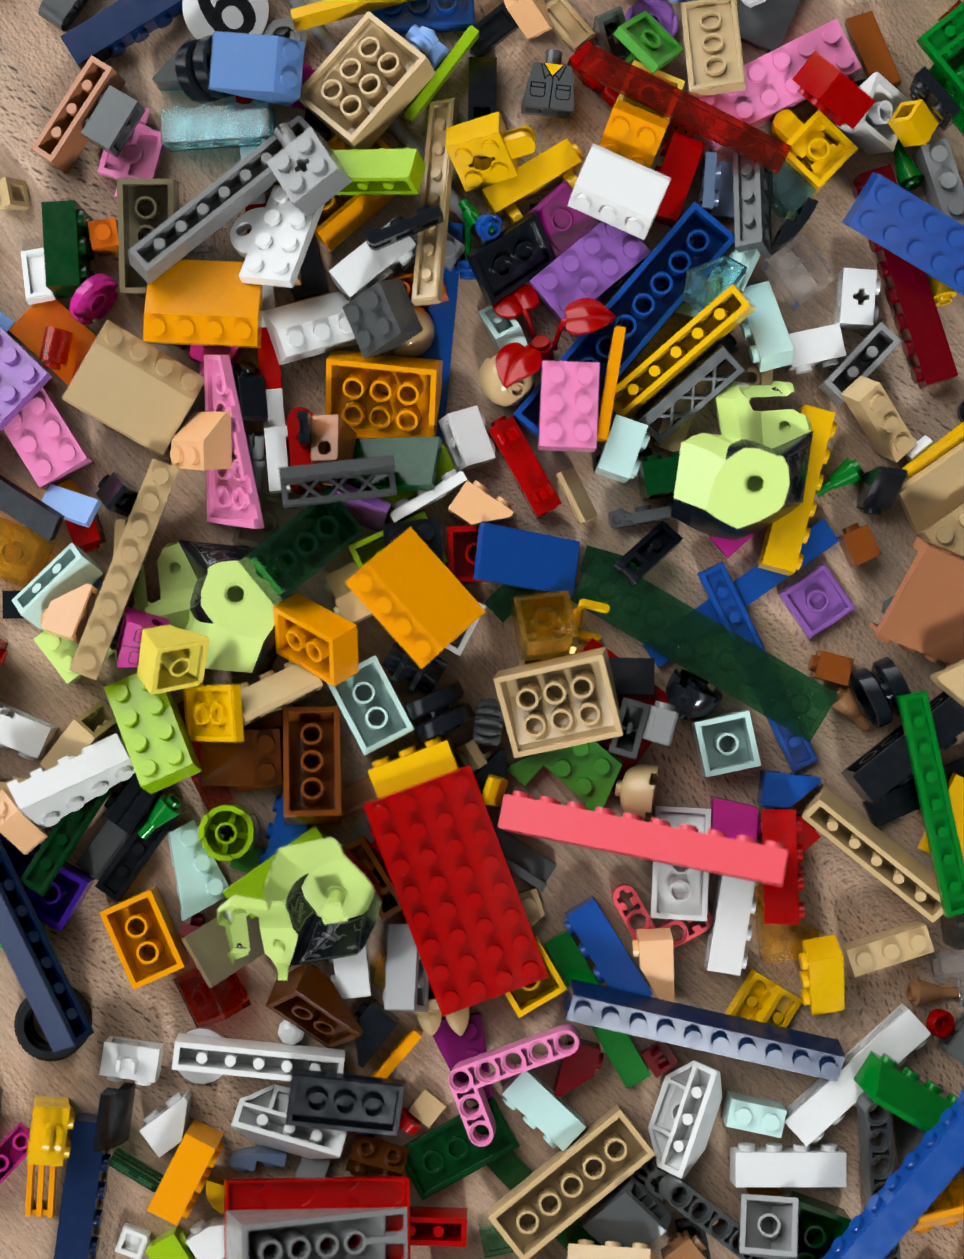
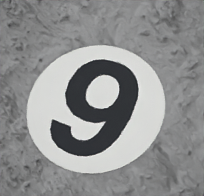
(233, 16)

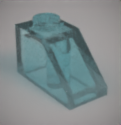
(788, 191)
(711, 280)

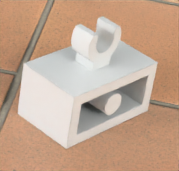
(131, 1060)

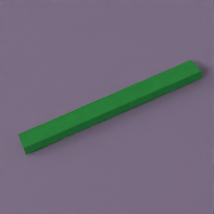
(934, 799)

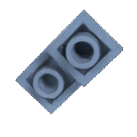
(247, 1158)

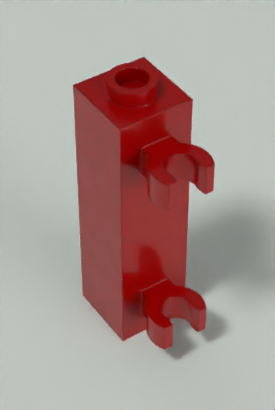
(524, 466)

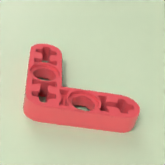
(634, 899)

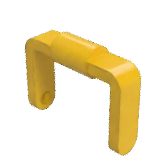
(578, 614)

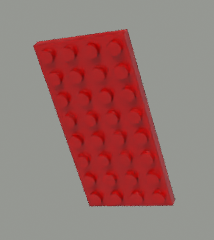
(456, 890)

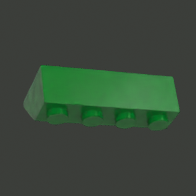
(903, 1091)

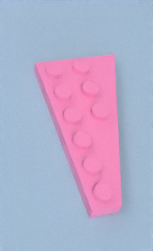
(230, 492)

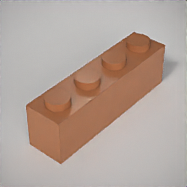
(62, 137)

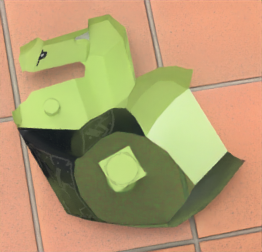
(750, 471)
(216, 597)
(313, 909)

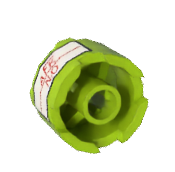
(216, 840)

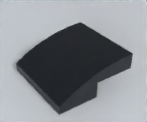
(791, 228)
(114, 1117)

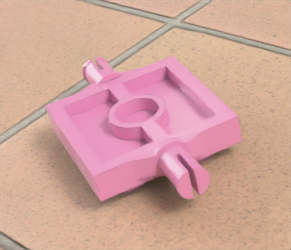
(139, 156)

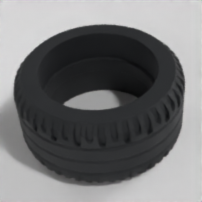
(33, 1043)

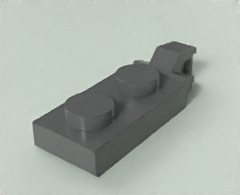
(641, 516)

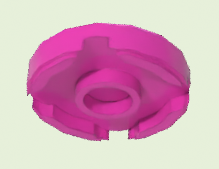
(93, 298)

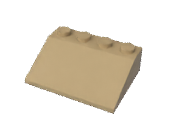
(366, 82)
(133, 388)
(559, 702)

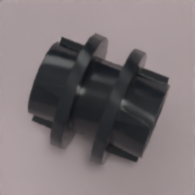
(404, 666)

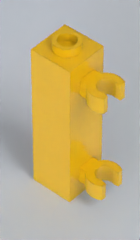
(533, 178)

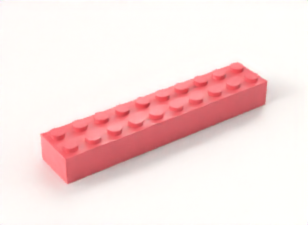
(644, 840)

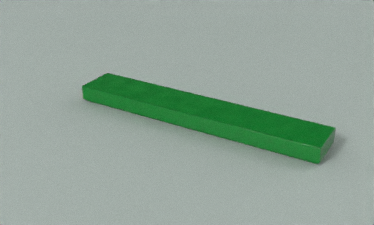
(616, 1044)

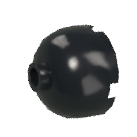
(691, 695)

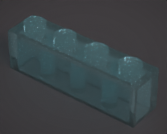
(217, 126)

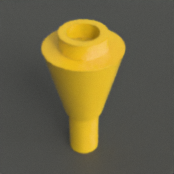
(941, 293)

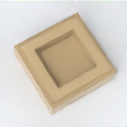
(427, 1107)

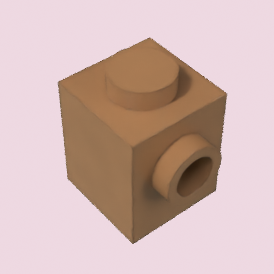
(684, 1247)

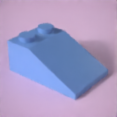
(257, 66)

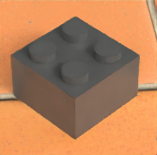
(382, 318)

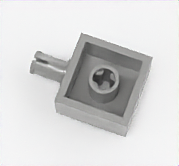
(307, 169)

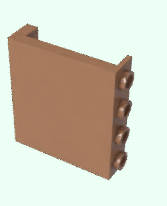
(928, 606)

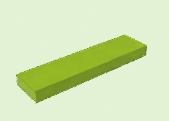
(442, 74)

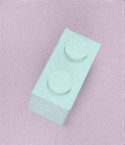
(754, 1114)

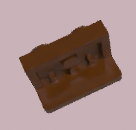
(376, 1157)

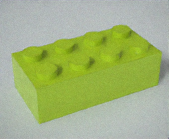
(152, 734)

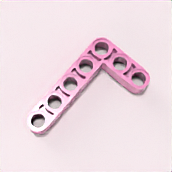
(504, 1069)

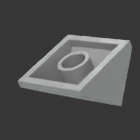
(769, 1226)

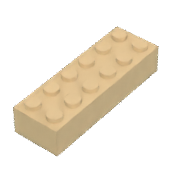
(570, 1183)

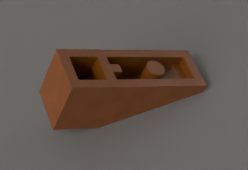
(367, 854)

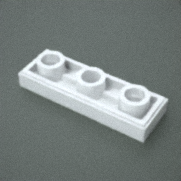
(406, 508)

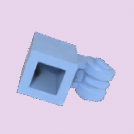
(427, 43)

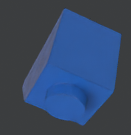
(783, 789)

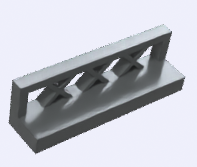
(751, 206)
(682, 384)
(335, 471)
(524, 860)

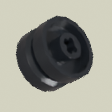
(193, 70)
(878, 690)
(439, 711)

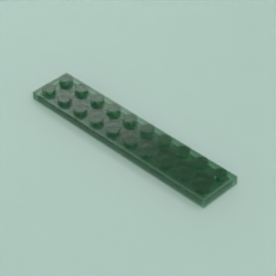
(707, 649)

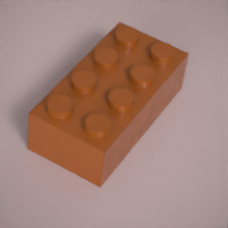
(311, 765)

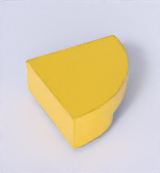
(215, 1194)

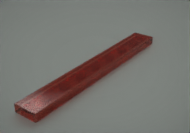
(684, 109)

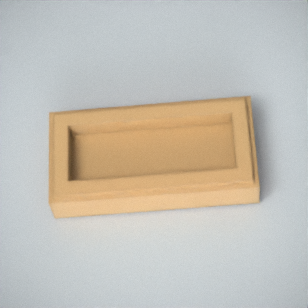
(569, 24)

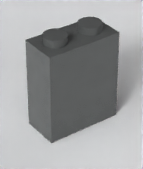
(628, 1216)

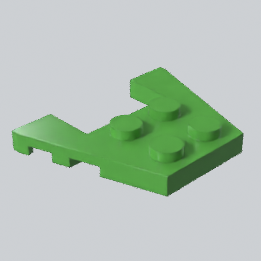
(583, 768)

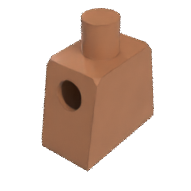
(331, 440)

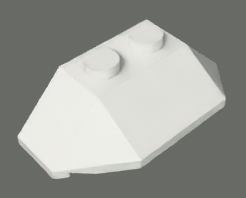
(684, 1116)
(263, 1121)

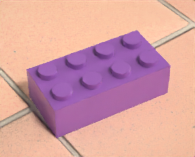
(589, 268)

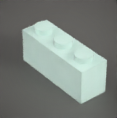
(766, 330)
(64, 574)
(543, 1109)

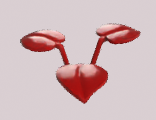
(519, 362)

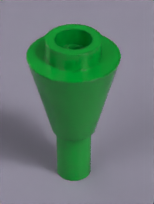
(907, 173)
(845, 474)
(165, 810)

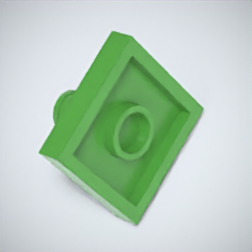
(648, 42)

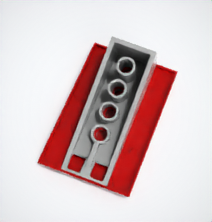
(317, 1218)

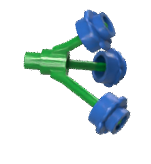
(486, 226)

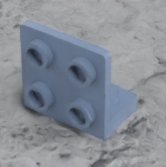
(717, 186)

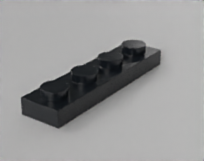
(132, 859)

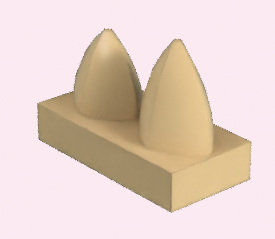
(432, 1018)

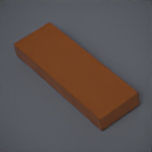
(871, 47)

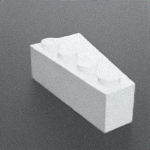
(24, 732)
(73, 781)

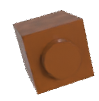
(858, 544)
(830, 667)

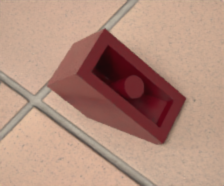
(577, 1067)

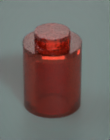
(55, 348)

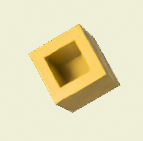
(913, 123)

